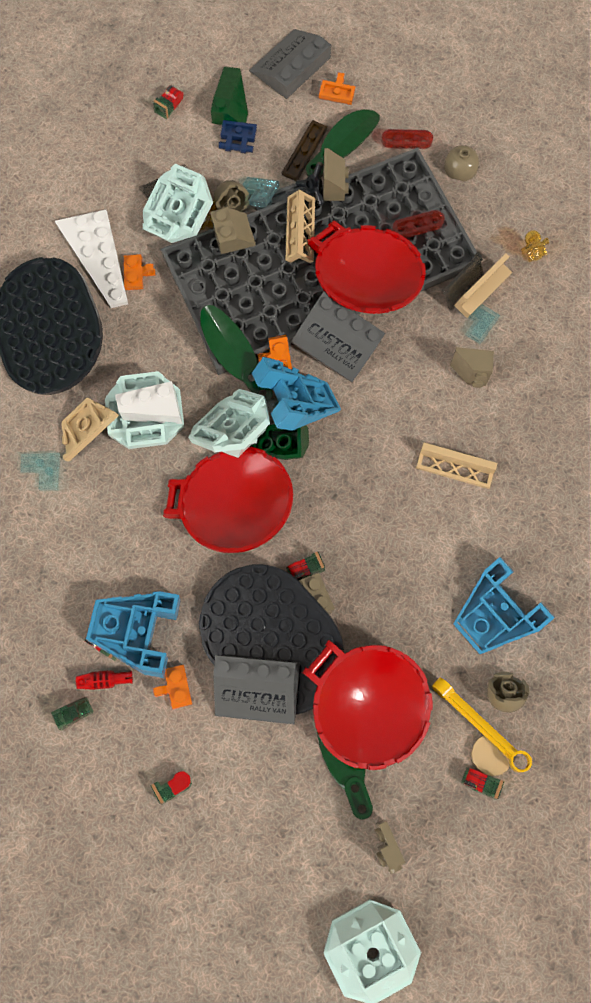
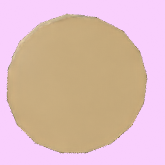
(488, 758)

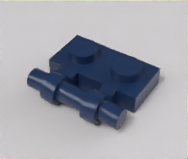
(238, 132)

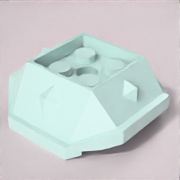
(177, 205)
(232, 423)
(139, 433)
(347, 947)

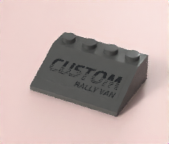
(292, 61)
(338, 337)
(256, 688)

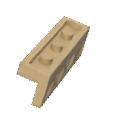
(296, 225)
(484, 287)
(459, 459)

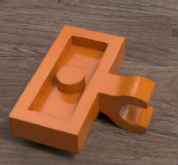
(337, 90)
(135, 271)
(278, 350)
(176, 687)

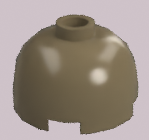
(462, 163)
(231, 195)
(507, 692)

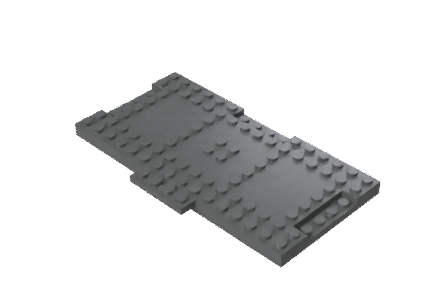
(275, 296)

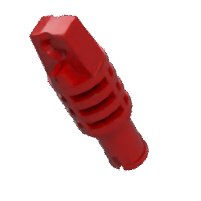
(103, 679)

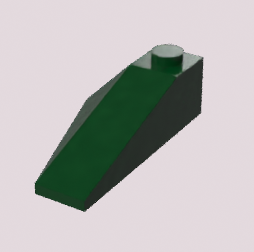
(229, 99)
(283, 443)

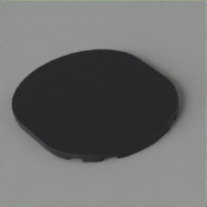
(48, 326)
(268, 616)

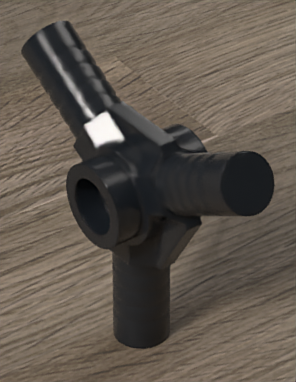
(314, 183)

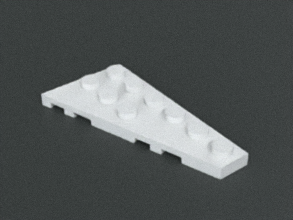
(95, 248)

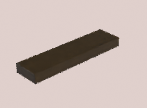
(304, 150)

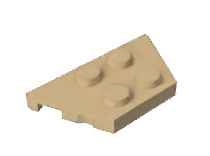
(84, 425)

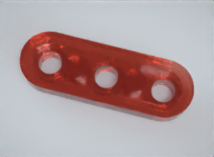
(414, 136)
(424, 220)

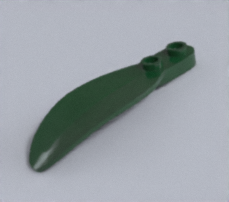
(346, 135)
(230, 347)
(347, 777)

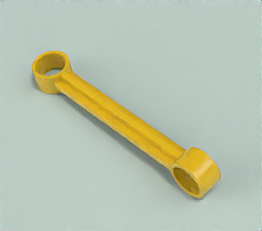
(446, 691)

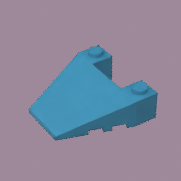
(299, 396)
(494, 616)
(127, 627)

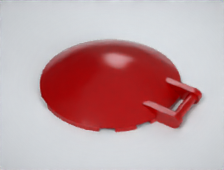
(367, 268)
(233, 500)
(370, 705)

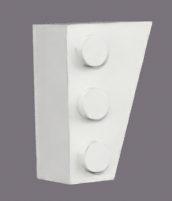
(150, 404)

